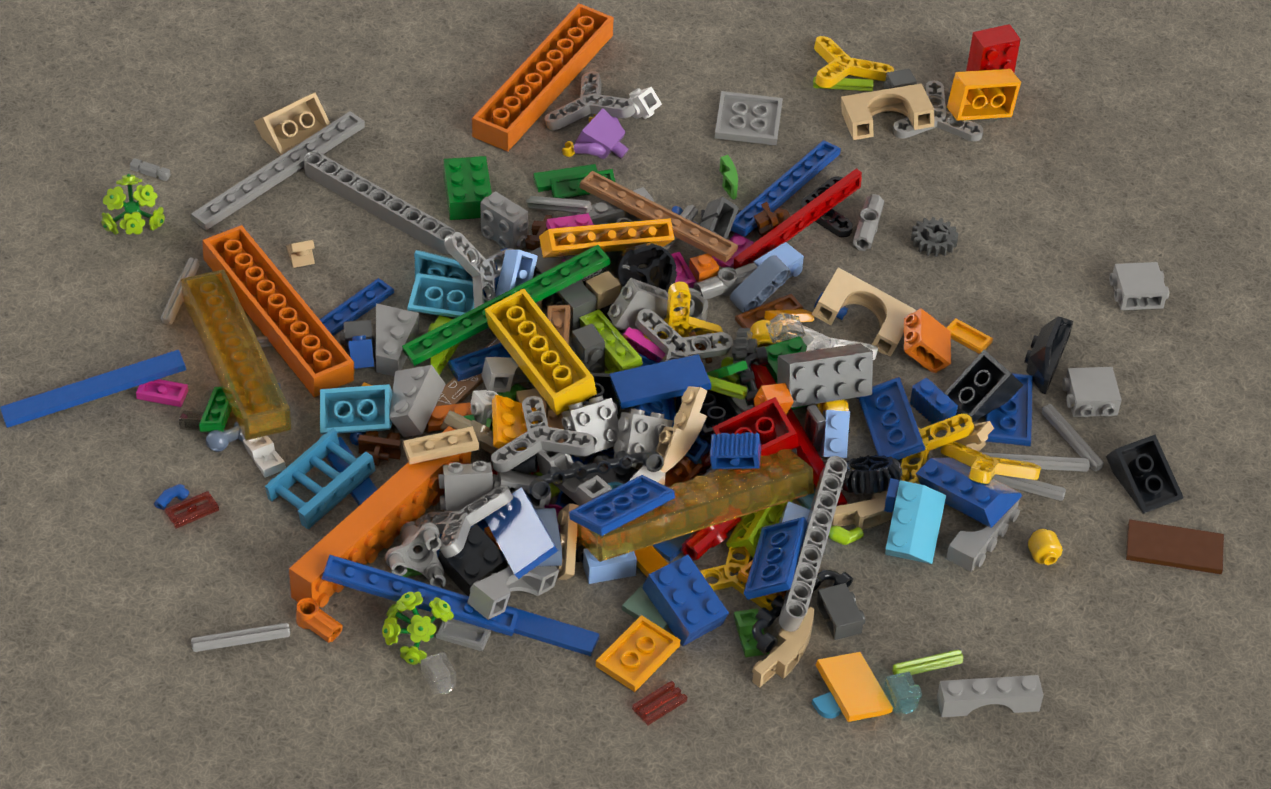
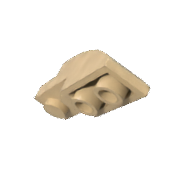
(688, 422)
(863, 513)
(786, 653)

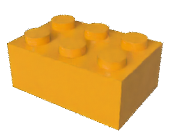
(983, 94)

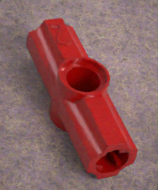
(707, 538)

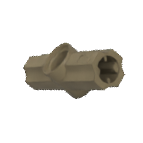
(483, 433)

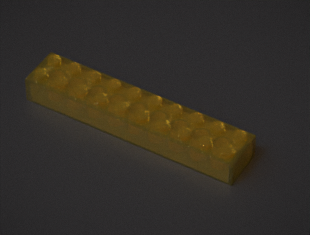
(236, 355)
(708, 502)

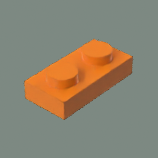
(440, 412)

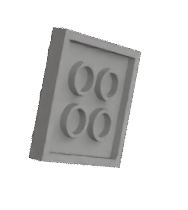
(748, 118)

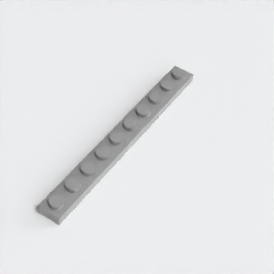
(276, 171)

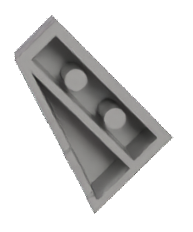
(393, 330)
(414, 398)

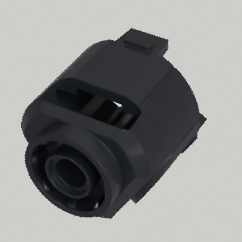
(660, 266)

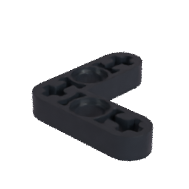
(831, 224)

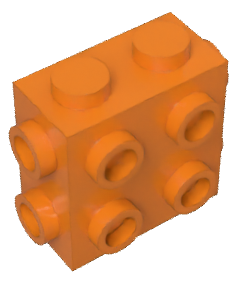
(927, 341)

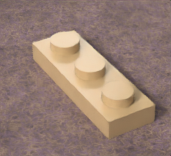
(441, 445)
(568, 540)

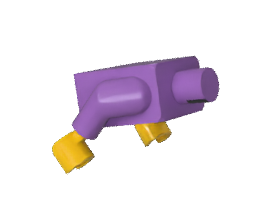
(599, 138)

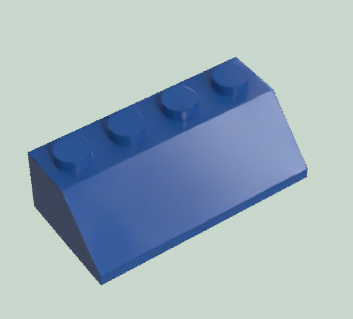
(978, 500)

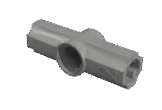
(868, 222)
(725, 282)

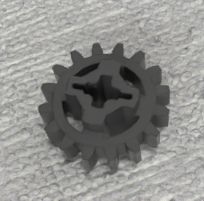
(934, 236)
(743, 345)

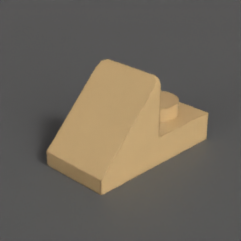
(301, 253)
(978, 437)

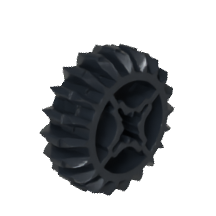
(871, 474)

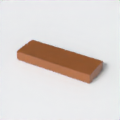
(748, 318)

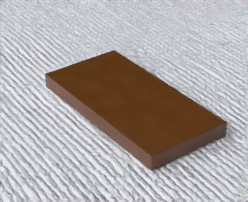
(1175, 546)

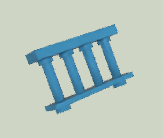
(326, 497)

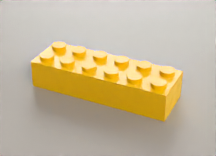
(540, 351)

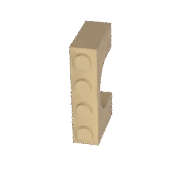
(908, 100)
(847, 290)

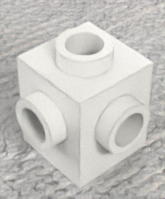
(645, 102)
(482, 405)

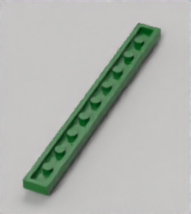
(475, 319)

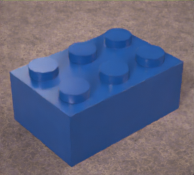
(685, 600)

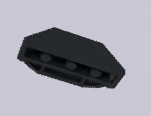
(1047, 351)

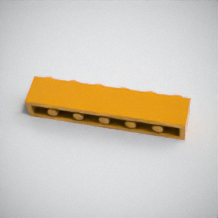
(608, 236)

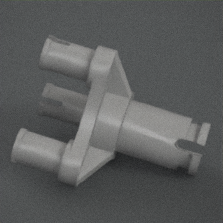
(418, 552)

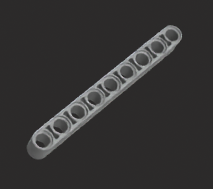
(377, 201)
(818, 528)

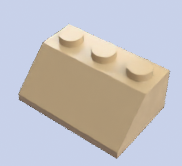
(292, 123)

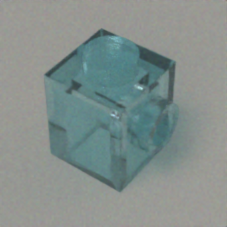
(902, 692)

